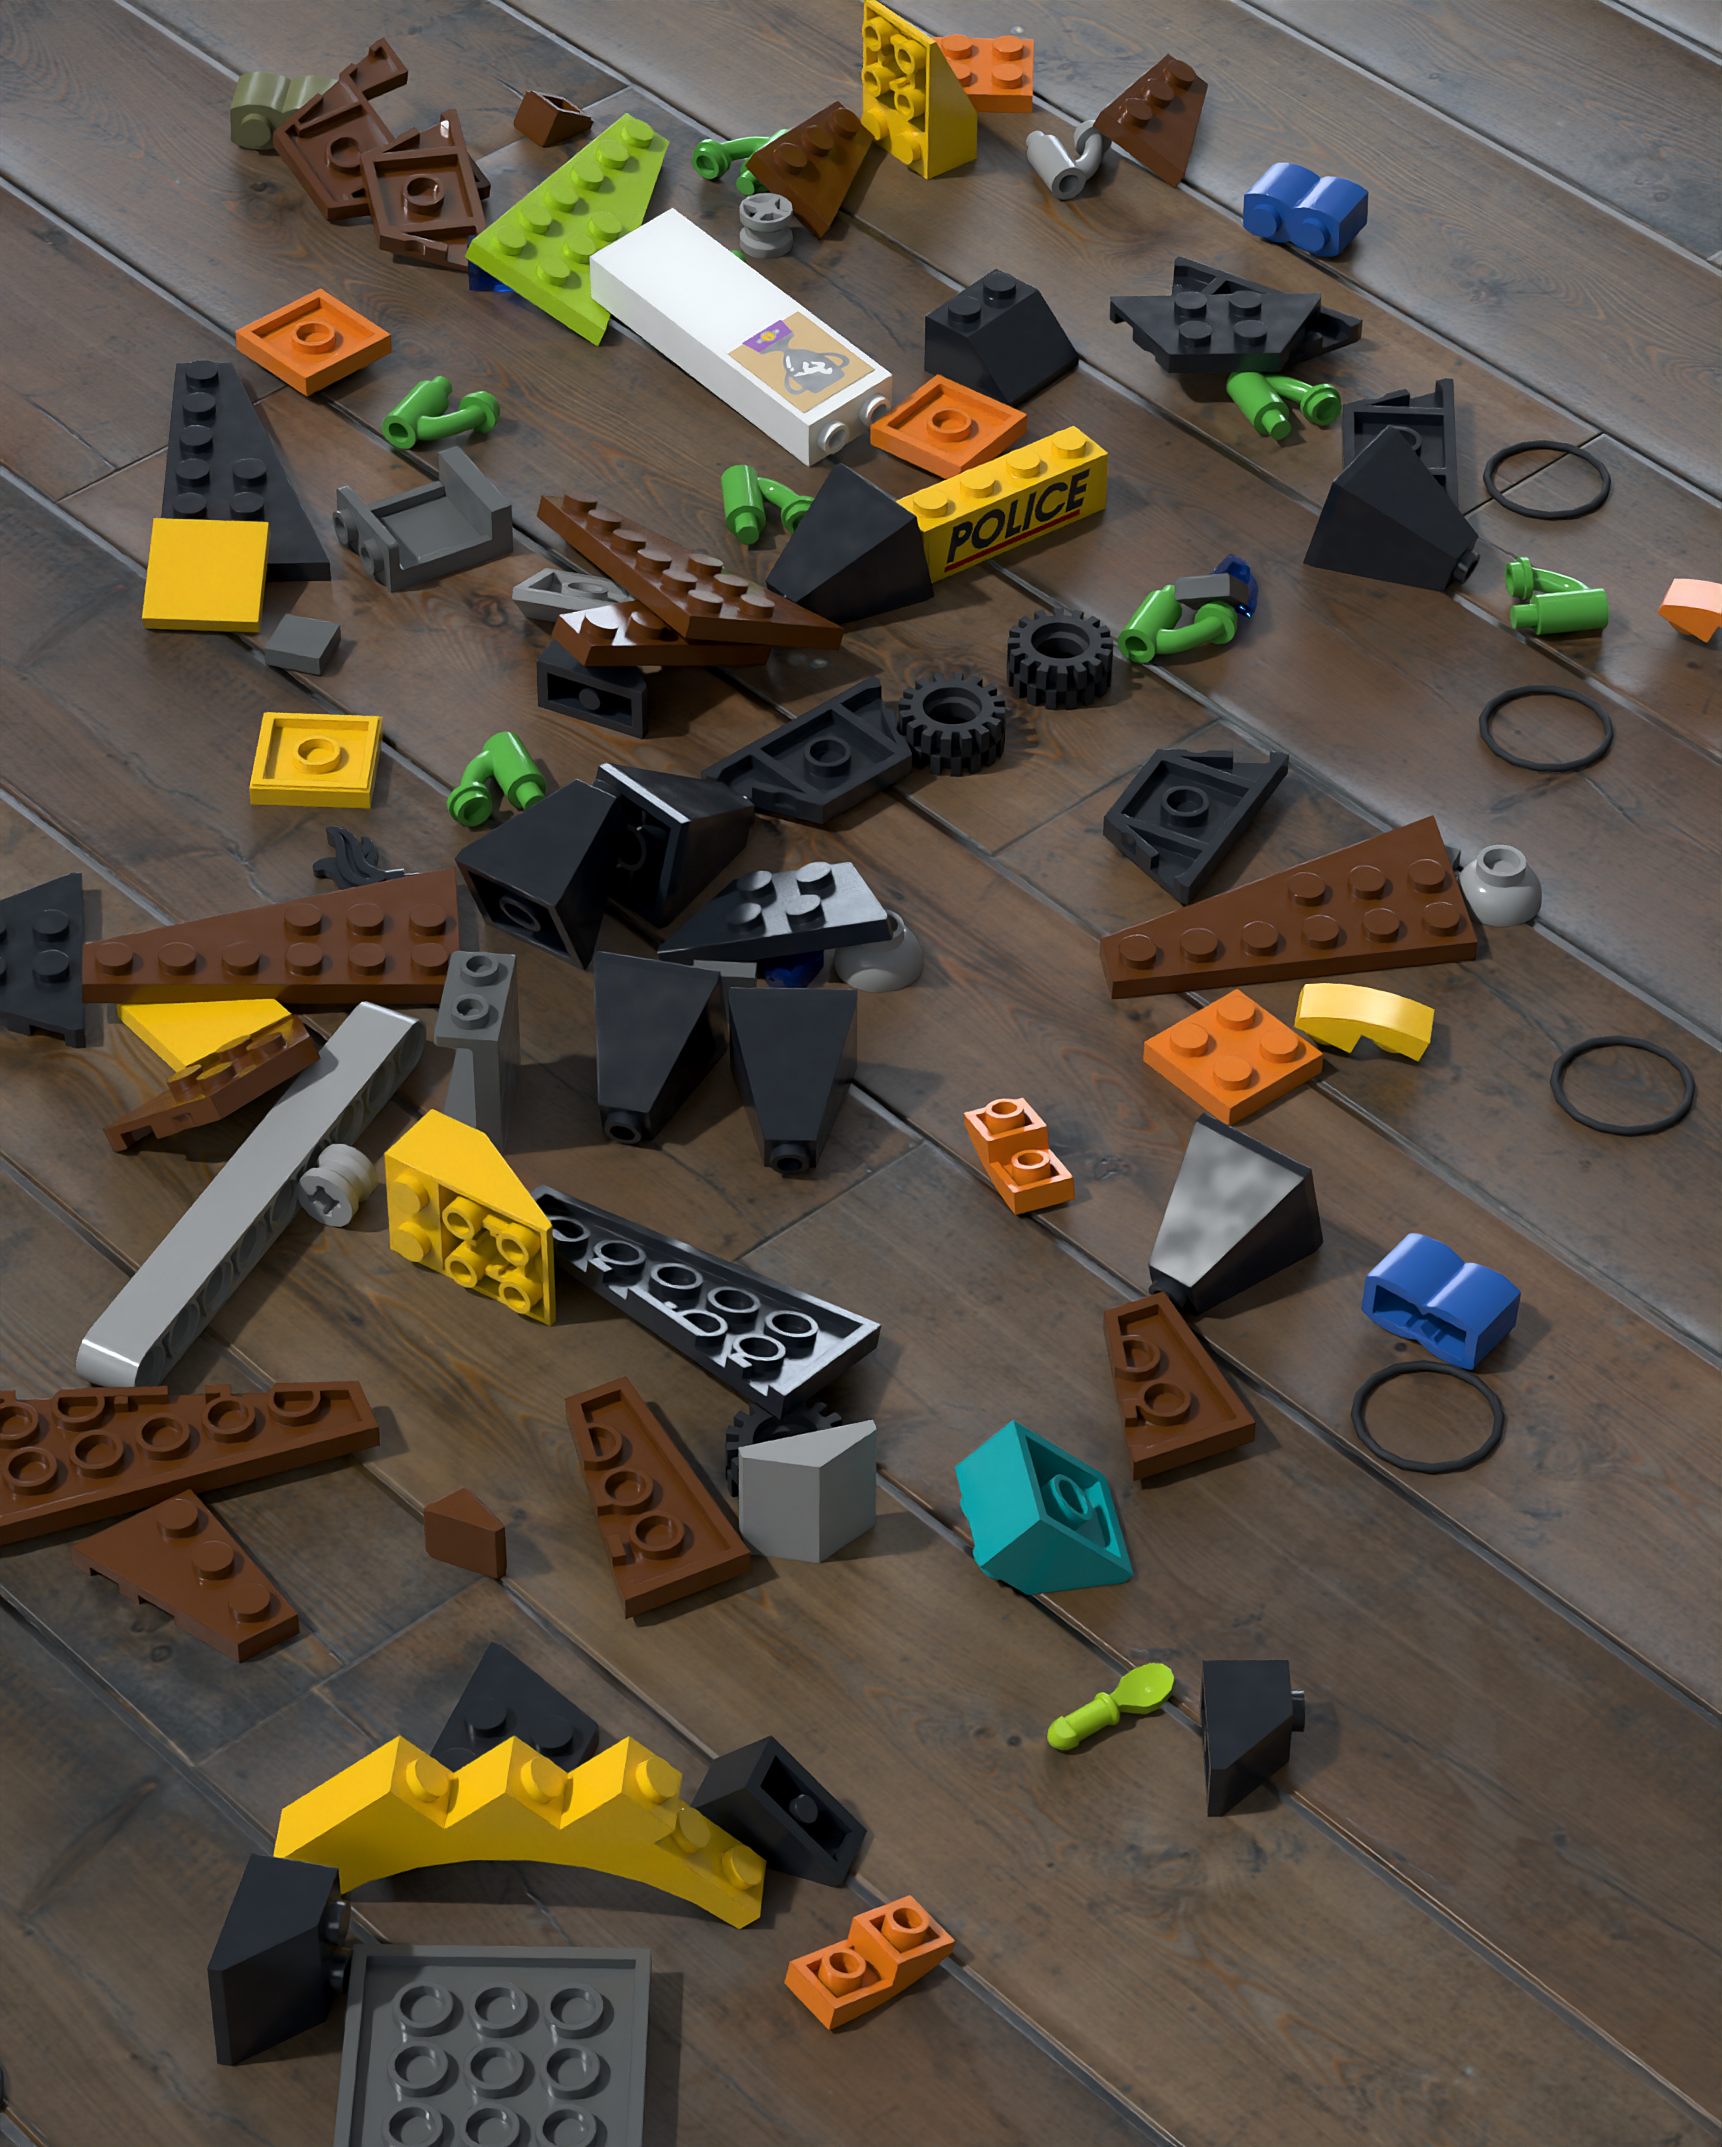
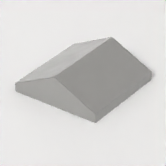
(564, 592)
(808, 1492)

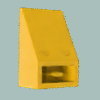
(913, 96)
(469, 1216)

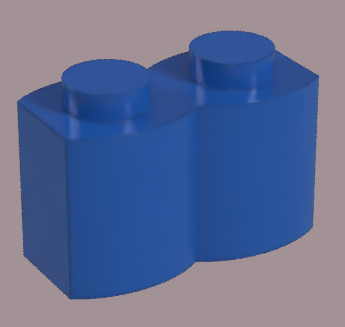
(1305, 209)
(1441, 1301)

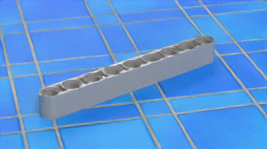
(249, 1201)

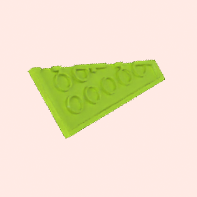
(580, 209)

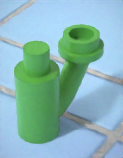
(714, 159)
(1261, 401)
(422, 410)
(744, 506)
(1564, 606)
(1153, 623)
(513, 769)

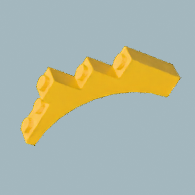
(515, 1804)

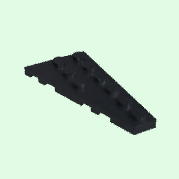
(229, 470)
(730, 1320)

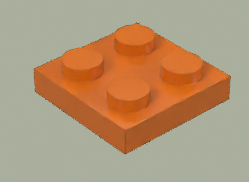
(992, 71)
(313, 342)
(948, 428)
(1233, 1057)

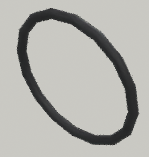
(1549, 515)
(1545, 689)
(1613, 1128)
(1423, 1466)

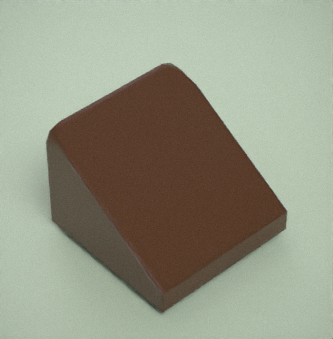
(550, 118)
(465, 1534)

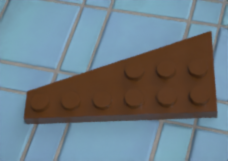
(681, 586)
(1338, 914)
(329, 948)
(137, 1446)

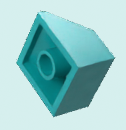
(1040, 1515)

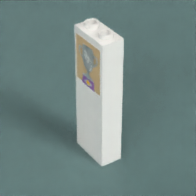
(741, 336)

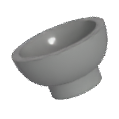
(1500, 887)
(883, 964)

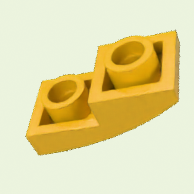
(1345, 1012)

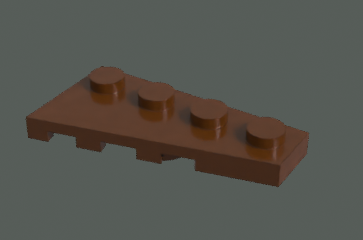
(638, 637)
(648, 1503)

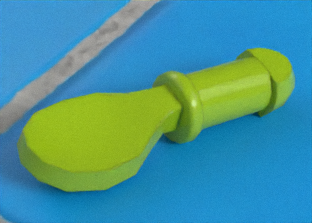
(1138, 1692)

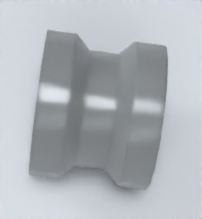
(766, 225)
(337, 1185)

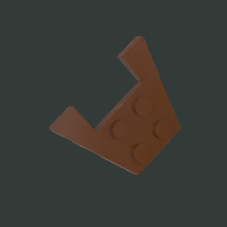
(334, 129)

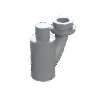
(1056, 166)

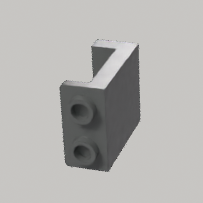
(428, 527)
(482, 1022)

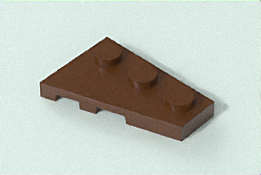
(1158, 117)
(814, 164)
(1169, 1389)
(193, 1571)

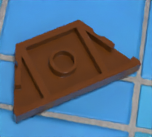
(424, 194)
(208, 1094)

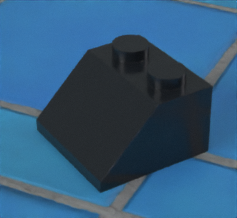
(998, 340)
(278, 1956)

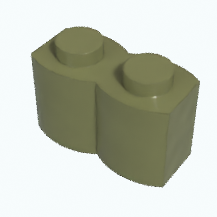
(266, 102)

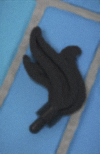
(353, 864)

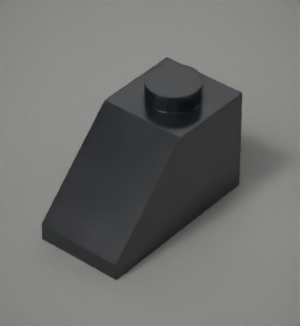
(596, 694)
(1245, 1726)
(780, 1812)

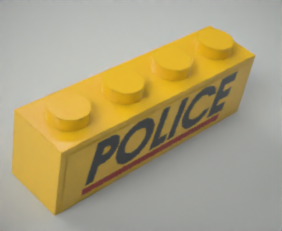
(1009, 501)

